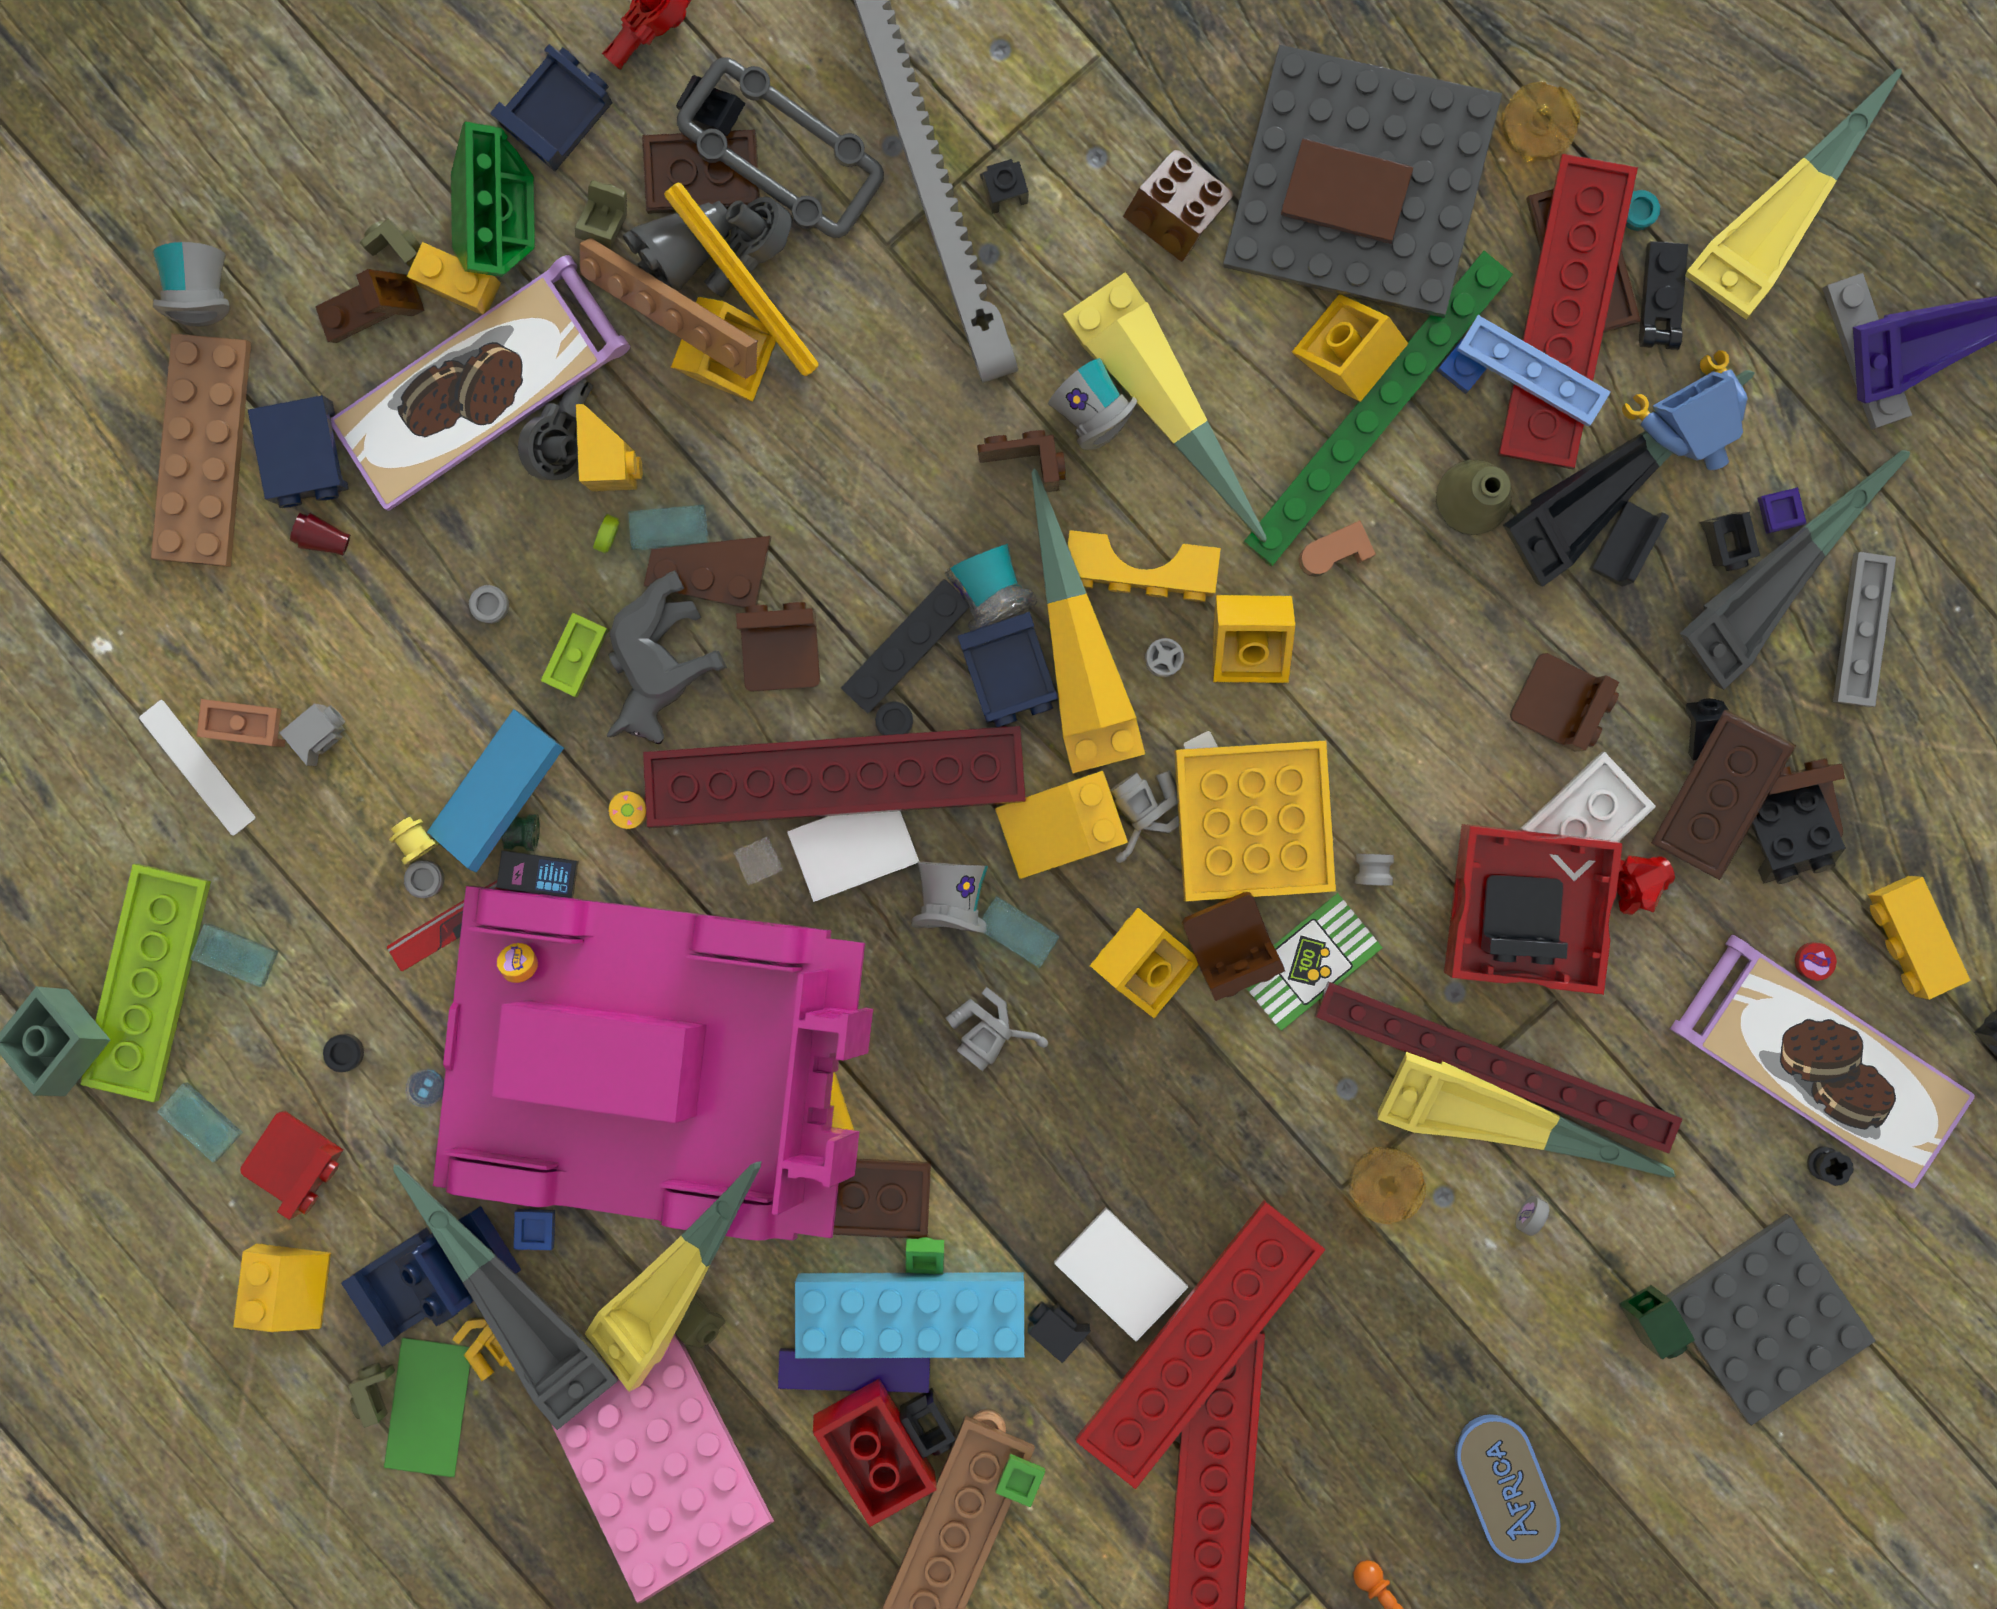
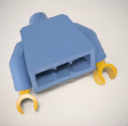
(1698, 417)

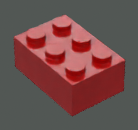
(873, 1453)

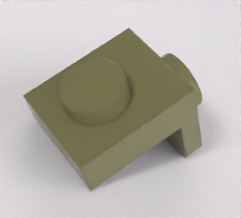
(602, 214)
(385, 233)
(699, 1324)
(366, 1397)

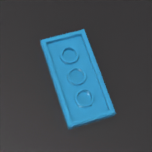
(495, 790)

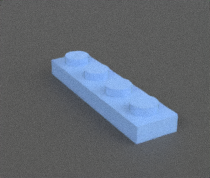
(1533, 371)

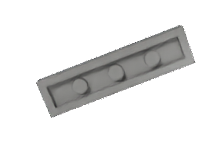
(1850, 307)
(1864, 629)

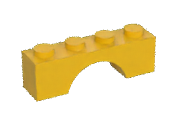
(1189, 572)

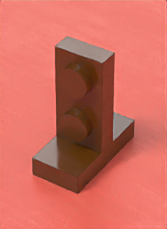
(372, 301)

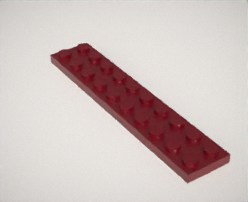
(834, 777)

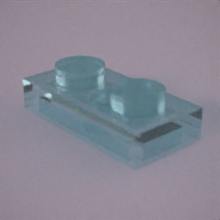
(668, 527)
(1019, 932)
(234, 955)
(199, 1122)

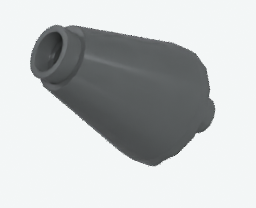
(671, 249)

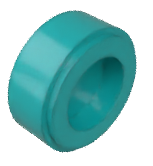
(1643, 210)

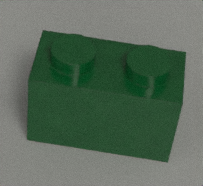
(1657, 1323)

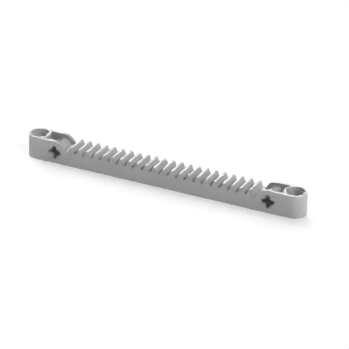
(990, 347)

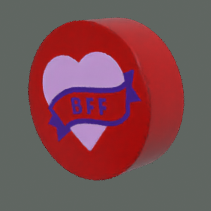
(1815, 961)

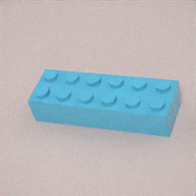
(909, 1315)

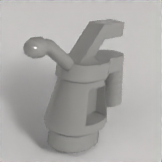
(1138, 804)
(987, 1038)

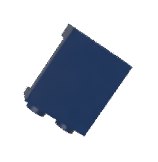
(554, 108)
(297, 451)
(1008, 669)
(434, 1277)
(383, 1296)

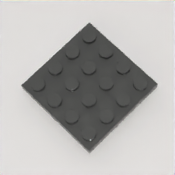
(1770, 1319)

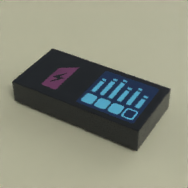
(537, 874)

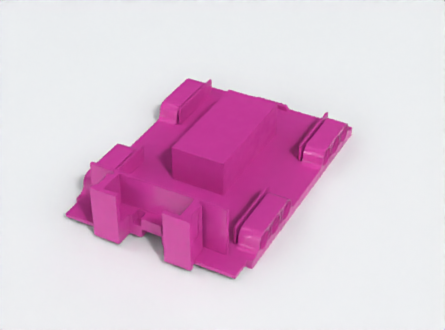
(649, 1063)

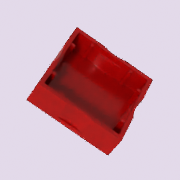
(1583, 913)

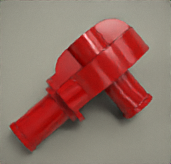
(642, 24)

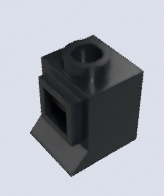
(1004, 182)
(1744, 537)
(1056, 1329)
(935, 1440)

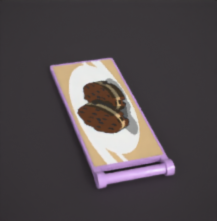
(475, 386)
(1826, 1064)

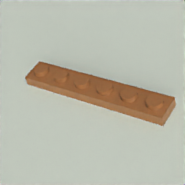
(668, 308)

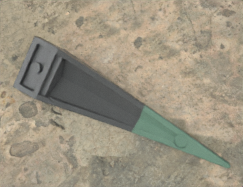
(1748, 610)
(545, 1350)

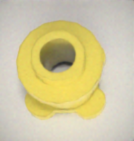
(412, 840)

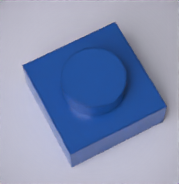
(1461, 370)
(534, 1229)

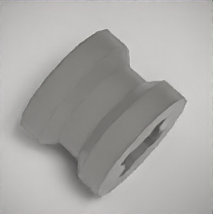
(1169, 655)
(1374, 869)

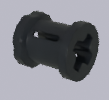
(1839, 1172)

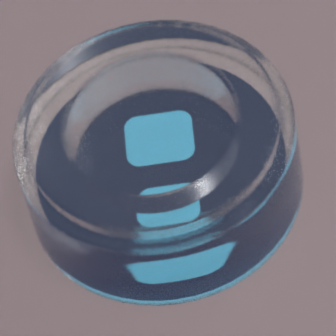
(424, 1088)

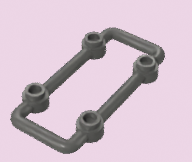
(755, 86)

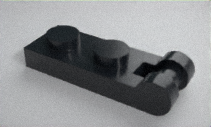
(1663, 294)

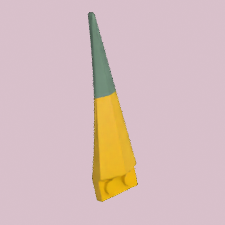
(1092, 700)

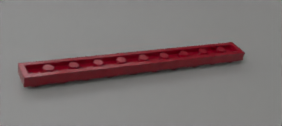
(1499, 1067)

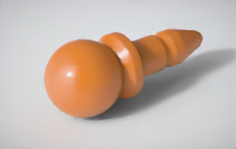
(1369, 1578)

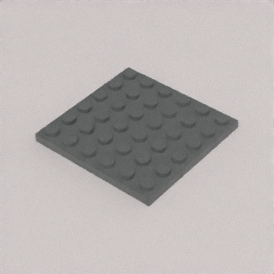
(1382, 114)

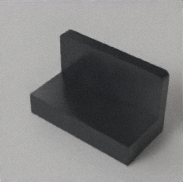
(1628, 544)

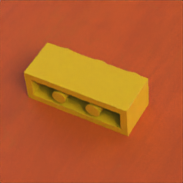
(1918, 938)

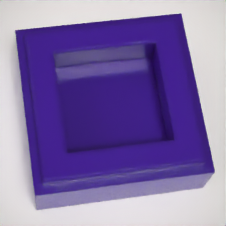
(1782, 510)

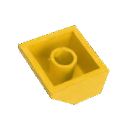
(1351, 346)
(711, 372)
(603, 457)
(1253, 638)
(1145, 963)
(281, 1289)

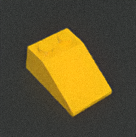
(1061, 825)

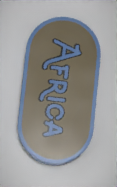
(1507, 1489)

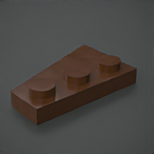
(715, 571)

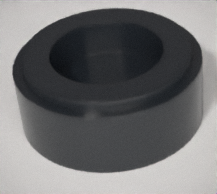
(894, 719)
(343, 1053)

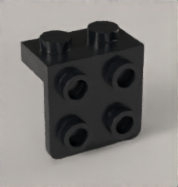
(1796, 835)
(1523, 919)

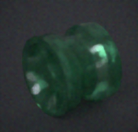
(522, 833)

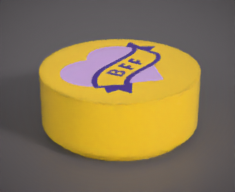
(517, 962)

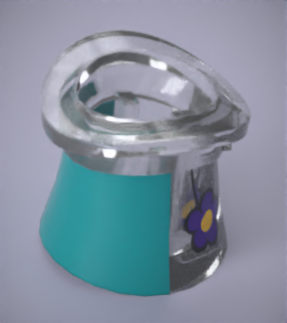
(990, 587)

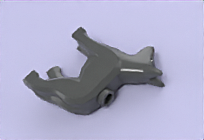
(650, 668)

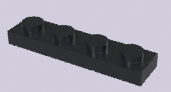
(906, 646)

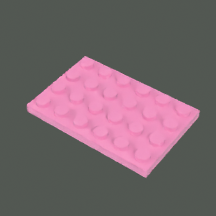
(663, 1475)

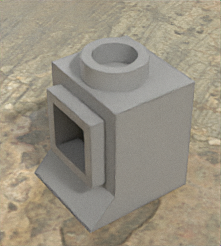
(314, 732)

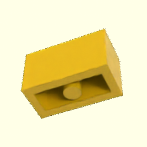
(445, 277)

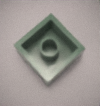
(51, 1041)

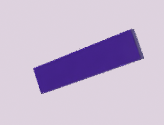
(852, 1373)

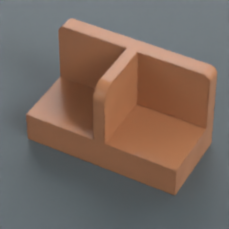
(239, 723)

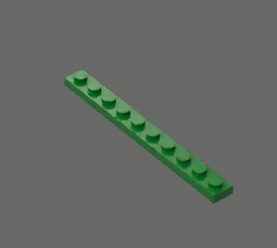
(1377, 409)

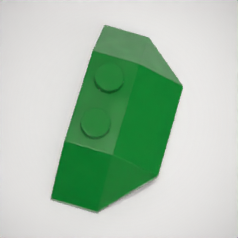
(490, 202)

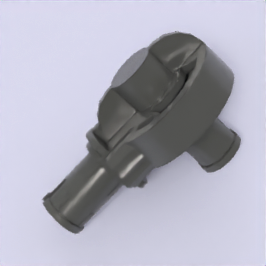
(753, 237)
(553, 437)

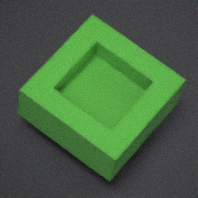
(924, 1256)
(1020, 1480)

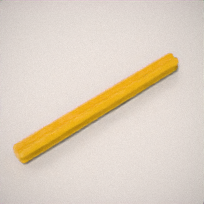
(741, 278)

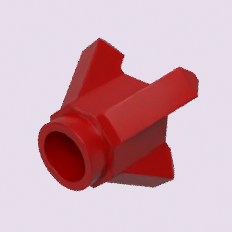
(1643, 882)

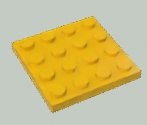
(1255, 820)

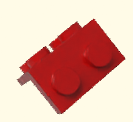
(291, 1163)

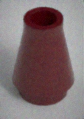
(318, 535)

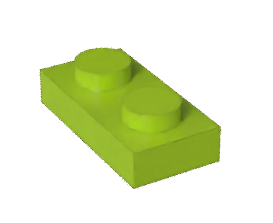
(574, 655)

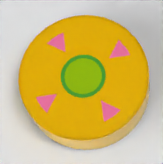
(627, 810)

